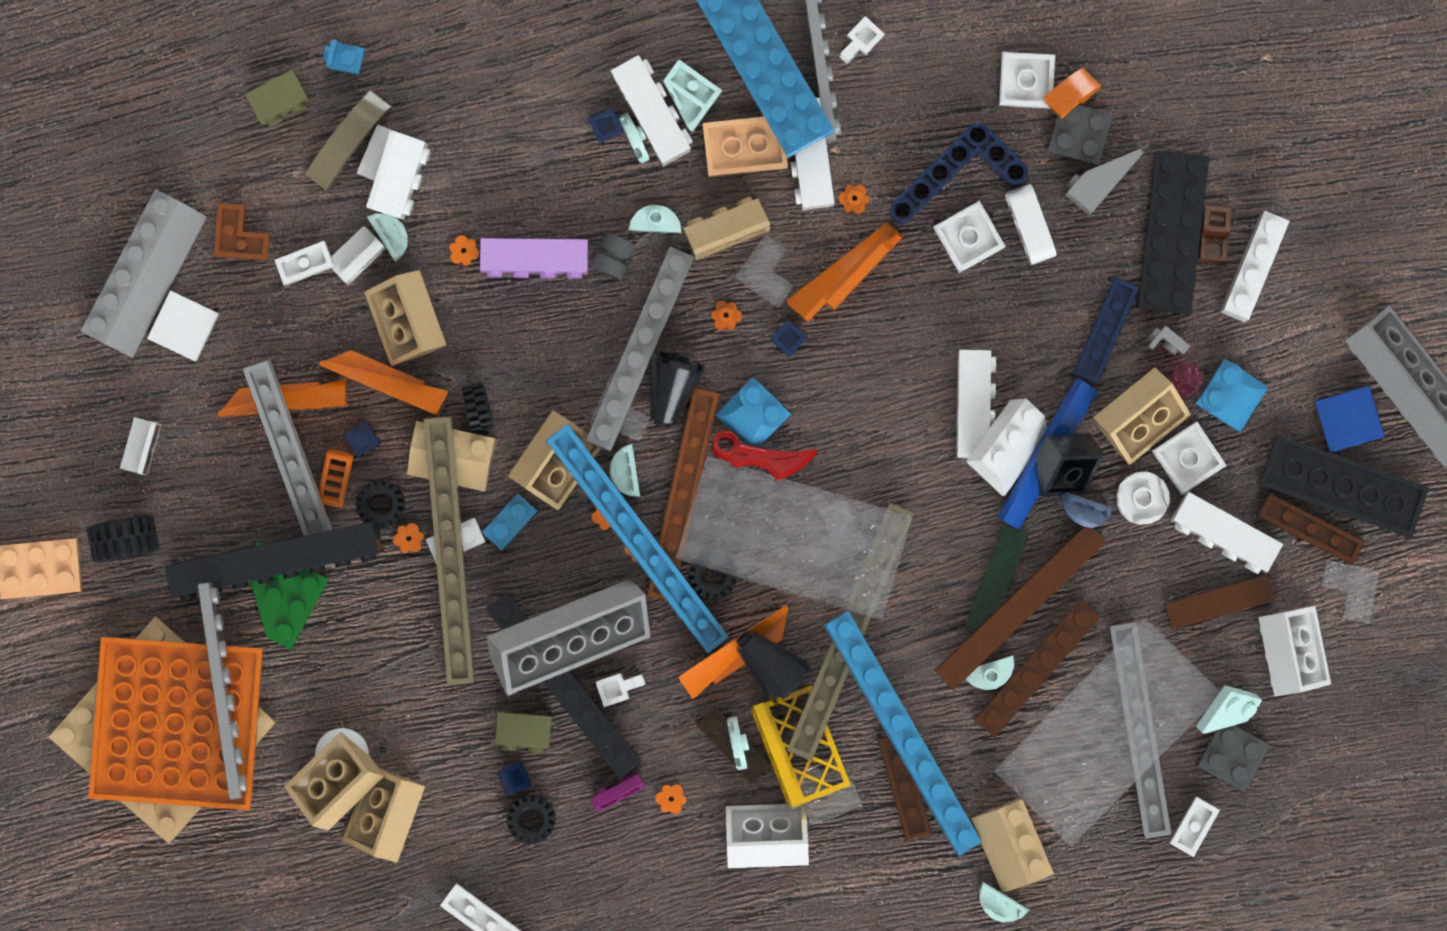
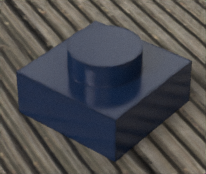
(605, 125)
(788, 338)
(362, 439)
(514, 778)

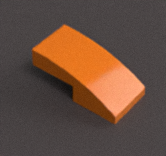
(1071, 92)

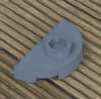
(1084, 511)

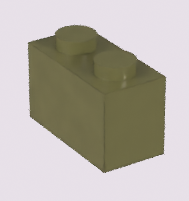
(278, 98)
(524, 731)

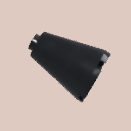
(671, 386)
(771, 665)

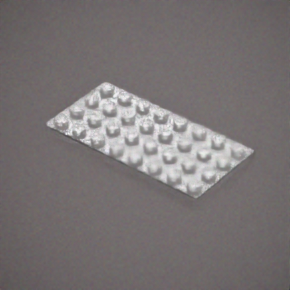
(794, 538)
(1107, 732)

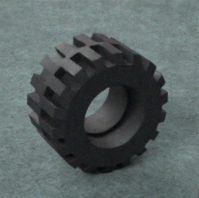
(122, 538)

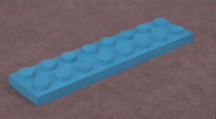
(768, 72)

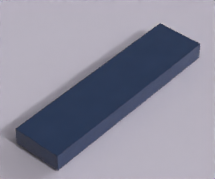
(1105, 330)

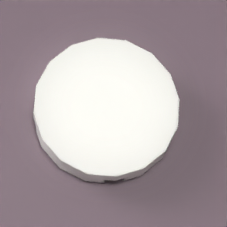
(1142, 498)

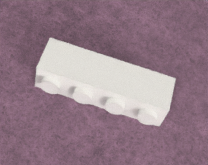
(651, 111)
(813, 176)
(1254, 266)
(973, 399)
(1226, 533)

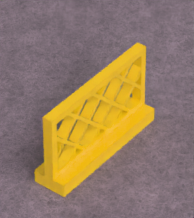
(779, 758)

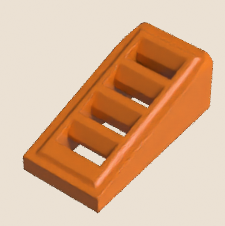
(341, 456)

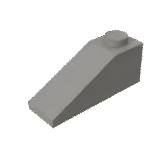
(1097, 183)

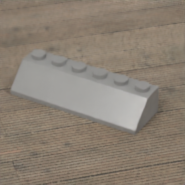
(144, 273)
(1405, 376)
(569, 636)

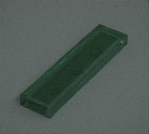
(997, 575)

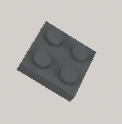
(1081, 135)
(1233, 756)

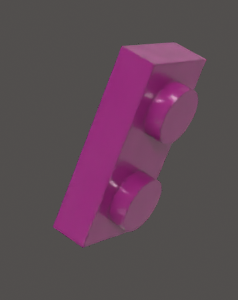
(608, 796)

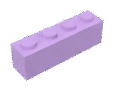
(534, 256)

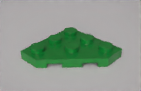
(288, 604)

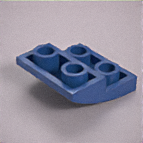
(1350, 419)

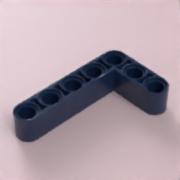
(952, 167)

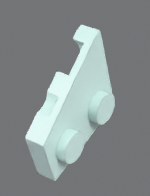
(690, 93)
(1228, 709)

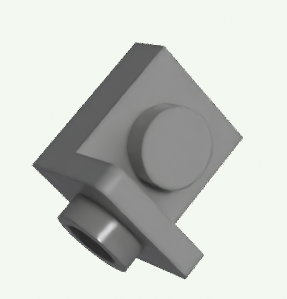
(1172, 344)

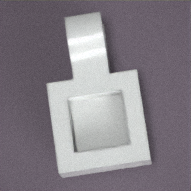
(862, 37)
(615, 688)

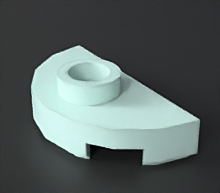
(635, 137)
(655, 219)
(391, 233)
(624, 472)
(992, 674)
(738, 742)
(999, 905)

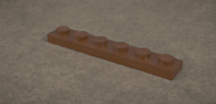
(1037, 668)

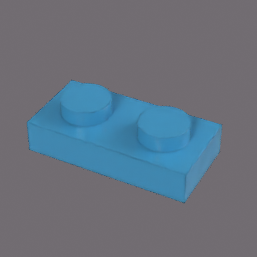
(509, 522)

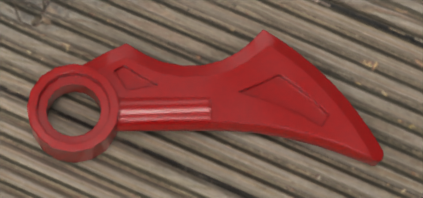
(777, 463)

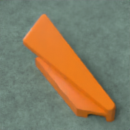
(844, 275)
(387, 380)
(297, 397)
(727, 659)

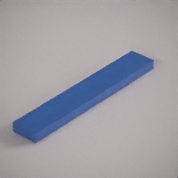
(1064, 422)

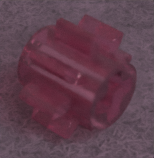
(1187, 379)

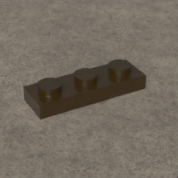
(715, 727)

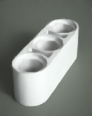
(1030, 224)

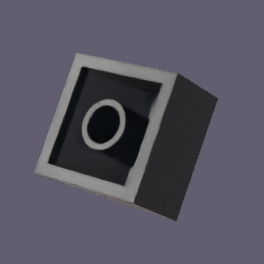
(1067, 464)

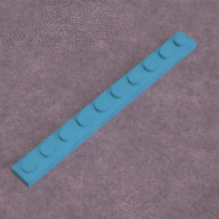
(637, 538)
(902, 733)

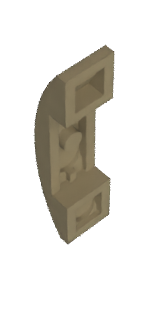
(347, 139)

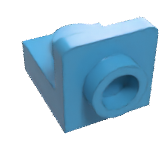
(344, 57)

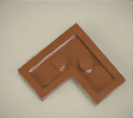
(233, 241)

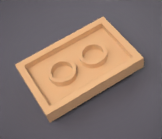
(742, 147)
(40, 569)

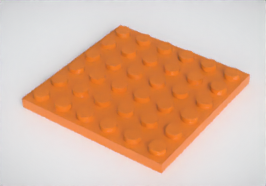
(161, 727)

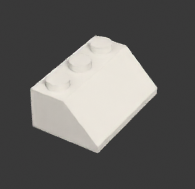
(398, 175)
(1009, 444)
(1294, 651)
(766, 836)

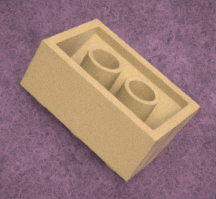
(726, 227)
(405, 318)
(1142, 415)
(472, 455)
(541, 469)
(333, 782)
(384, 817)
(1012, 845)

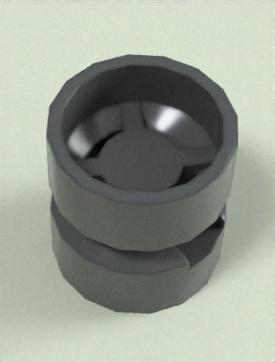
(613, 256)

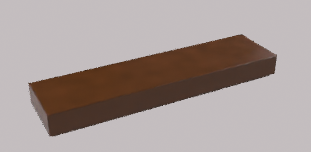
(1310, 528)
(1219, 602)
(905, 793)

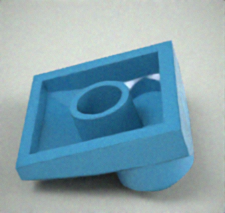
(1231, 395)
(753, 414)

